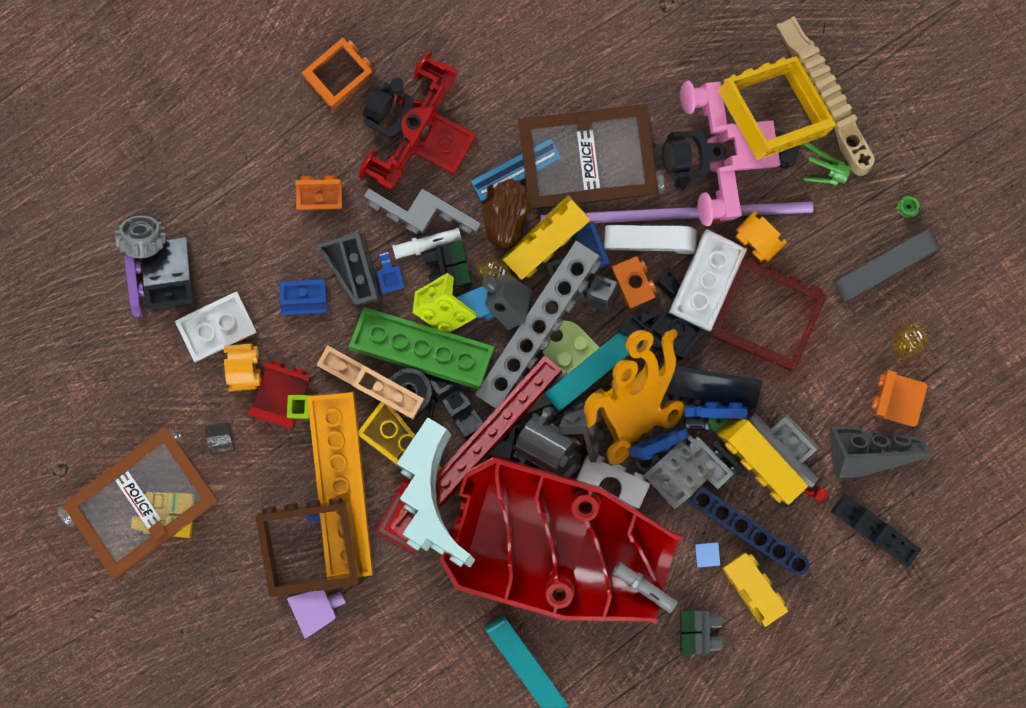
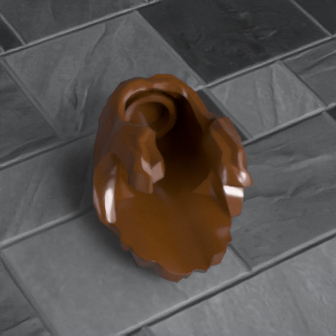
(505, 213)

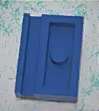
(303, 297)

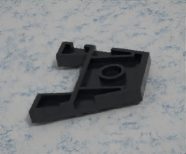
(686, 332)

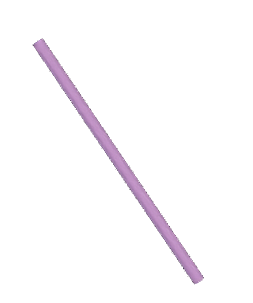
(691, 212)

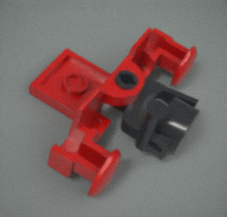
(446, 141)

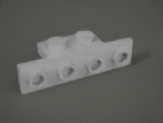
(790, 443)

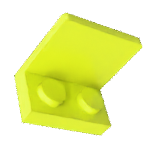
(439, 307)

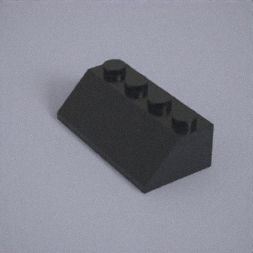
(708, 386)

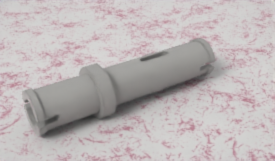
(637, 582)

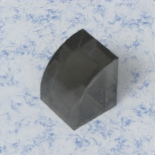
(219, 437)

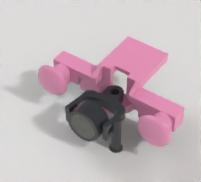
(678, 153)

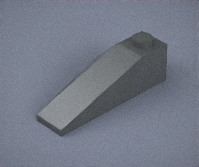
(865, 453)

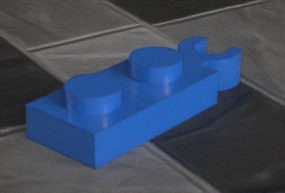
(714, 410)
(659, 443)

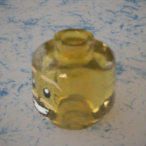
(492, 266)
(909, 341)

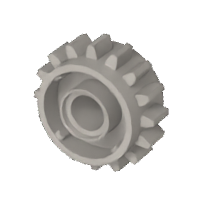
(140, 236)

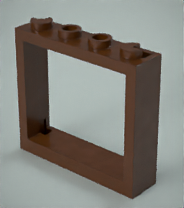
(316, 584)

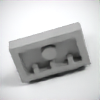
(678, 475)

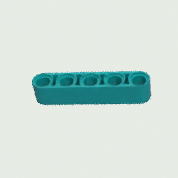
(588, 371)
(524, 664)

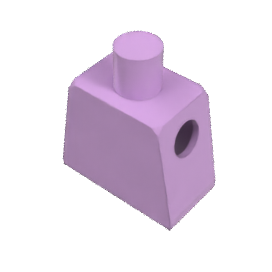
(315, 609)

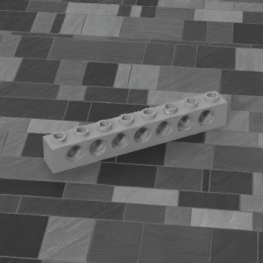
(577, 254)

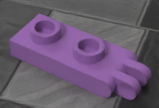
(135, 288)

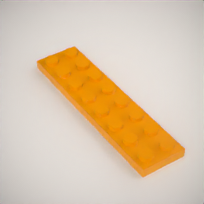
(339, 475)

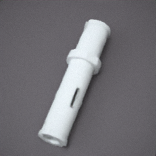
(426, 243)

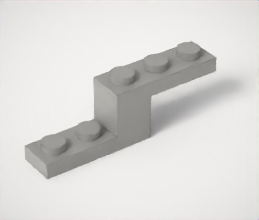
(421, 212)

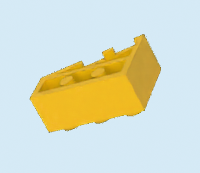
(755, 589)

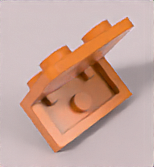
(899, 398)

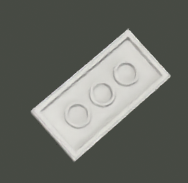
(708, 280)

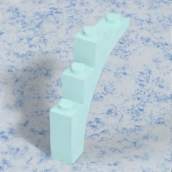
(421, 465)

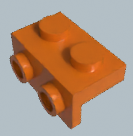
(319, 194)

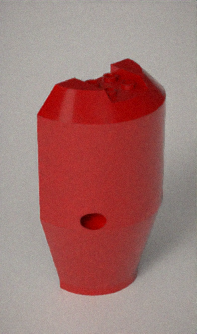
(540, 536)

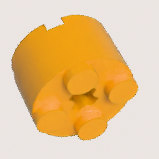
(760, 236)
(241, 367)

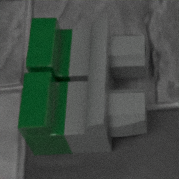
(699, 642)

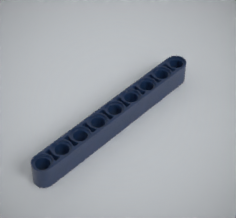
(748, 534)

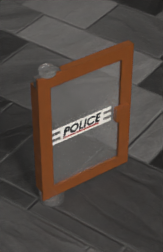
(139, 502)

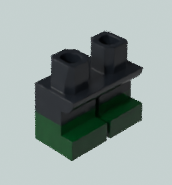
(448, 256)

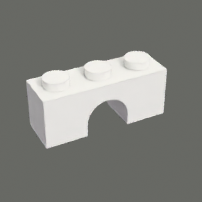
(632, 486)

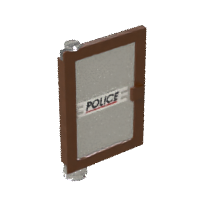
(589, 156)

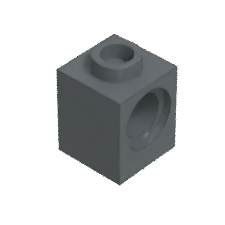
(602, 293)

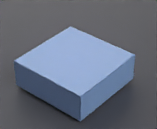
(707, 554)

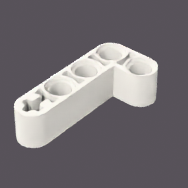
(651, 238)

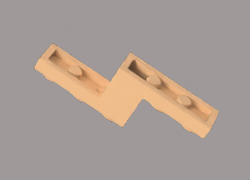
(370, 382)

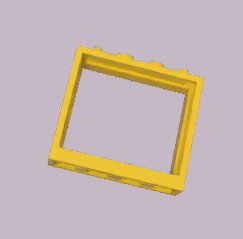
(806, 93)

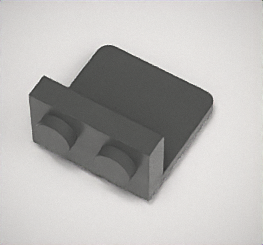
(575, 423)

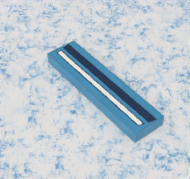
(510, 170)

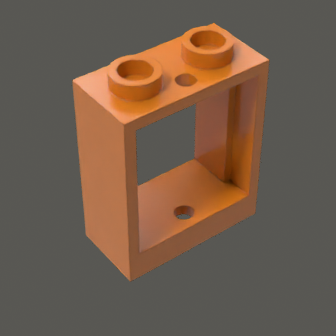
(320, 88)

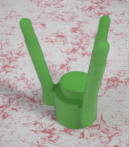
(837, 170)

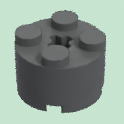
(417, 381)

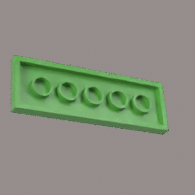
(421, 348)

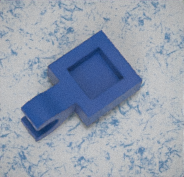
(389, 277)

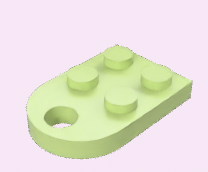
(571, 349)

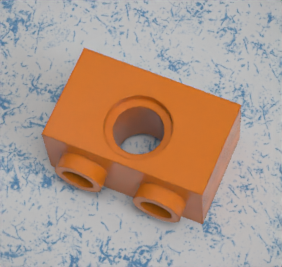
(634, 296)

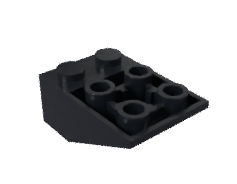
(168, 277)

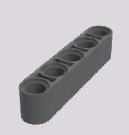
(887, 265)

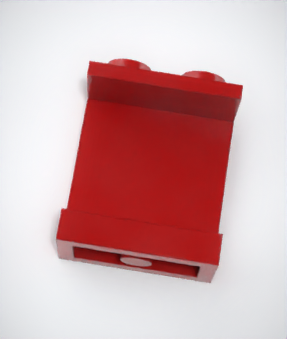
(274, 391)

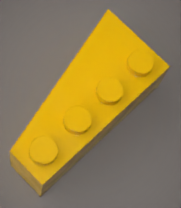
(546, 238)
(387, 433)
(761, 458)

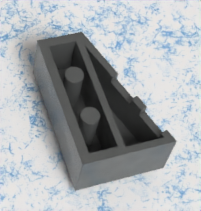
(353, 267)

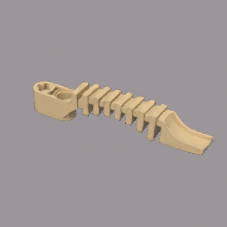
(830, 93)

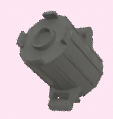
(545, 446)

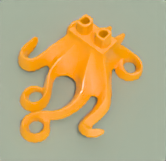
(633, 401)

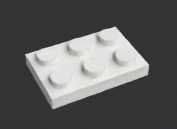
(215, 326)

